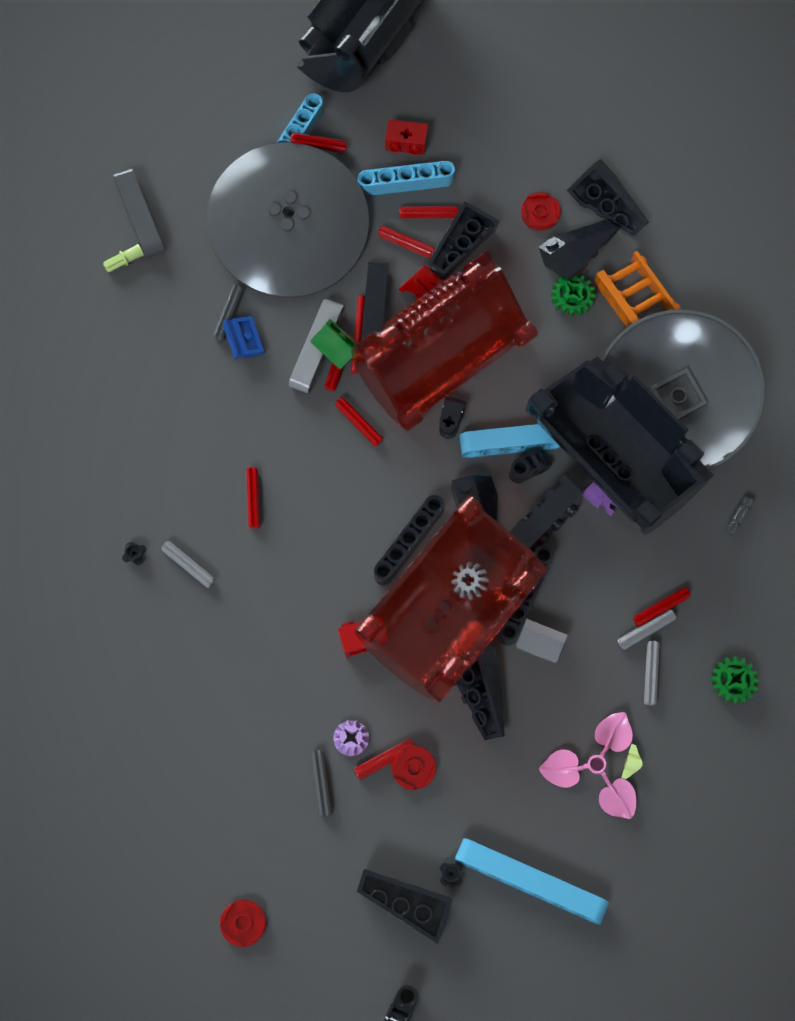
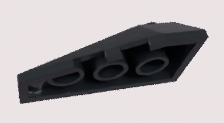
(607, 197)
(478, 487)
(483, 693)

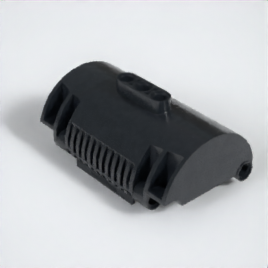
(352, 38)
(630, 439)

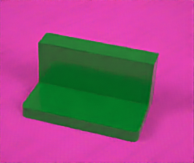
(334, 343)

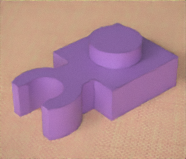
(598, 498)

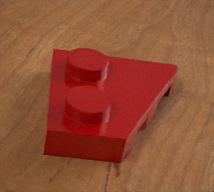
(421, 282)

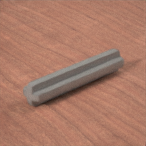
(188, 564)
(646, 629)
(651, 674)

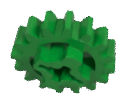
(572, 298)
(740, 687)

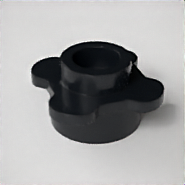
(133, 547)
(446, 878)

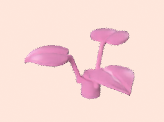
(563, 768)

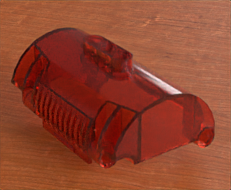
(476, 329)
(438, 657)

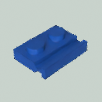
(243, 337)

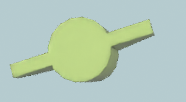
(632, 763)

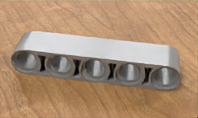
(310, 357)

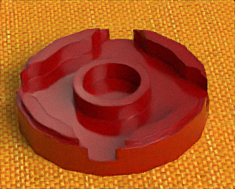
(540, 211)
(413, 767)
(242, 923)

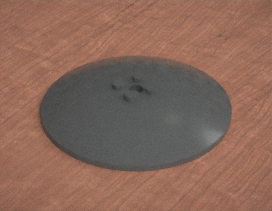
(283, 253)
(706, 363)

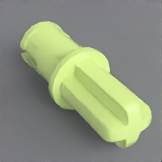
(123, 258)

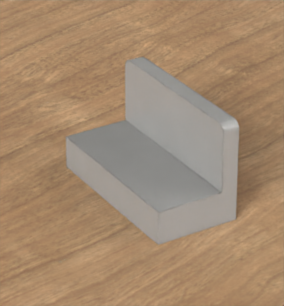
(541, 641)

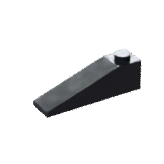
(570, 251)

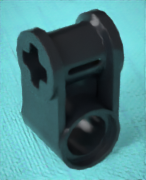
(451, 415)
(532, 465)
(401, 1009)

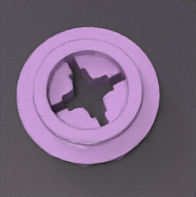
(351, 748)

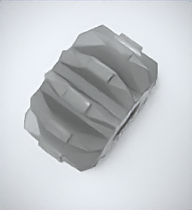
(461, 581)

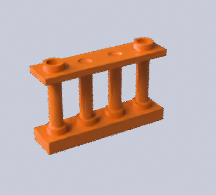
(617, 298)

